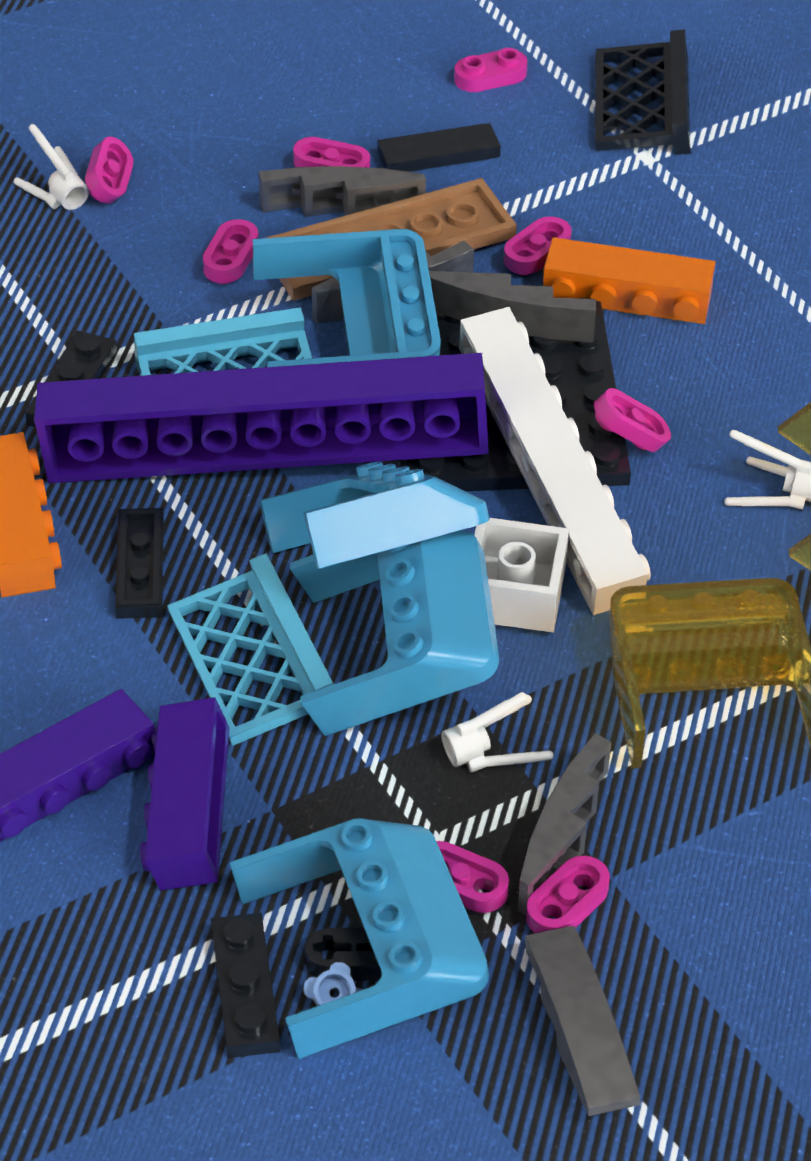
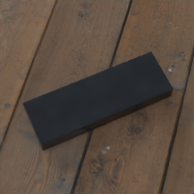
(439, 148)
(140, 563)

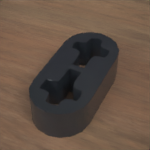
(348, 946)

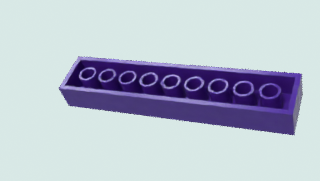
(262, 418)

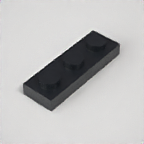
(83, 359)
(245, 985)

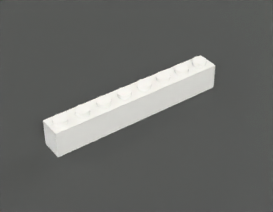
(553, 459)

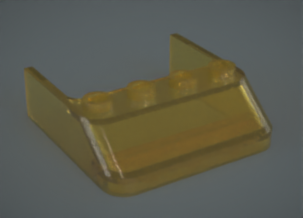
(704, 641)

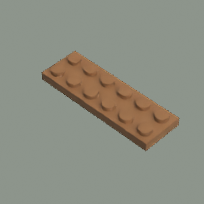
(439, 217)

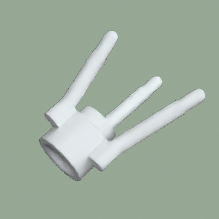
(65, 184)
(796, 481)
(470, 739)

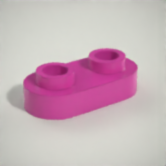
(490, 70)
(328, 153)
(109, 170)
(529, 249)
(229, 251)
(631, 420)
(472, 873)
(563, 899)

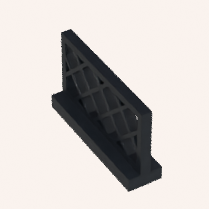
(670, 92)

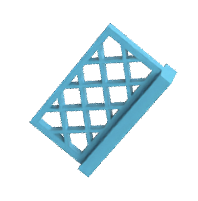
(222, 342)
(284, 627)

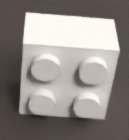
(524, 571)

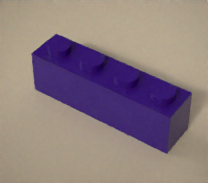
(71, 760)
(186, 795)

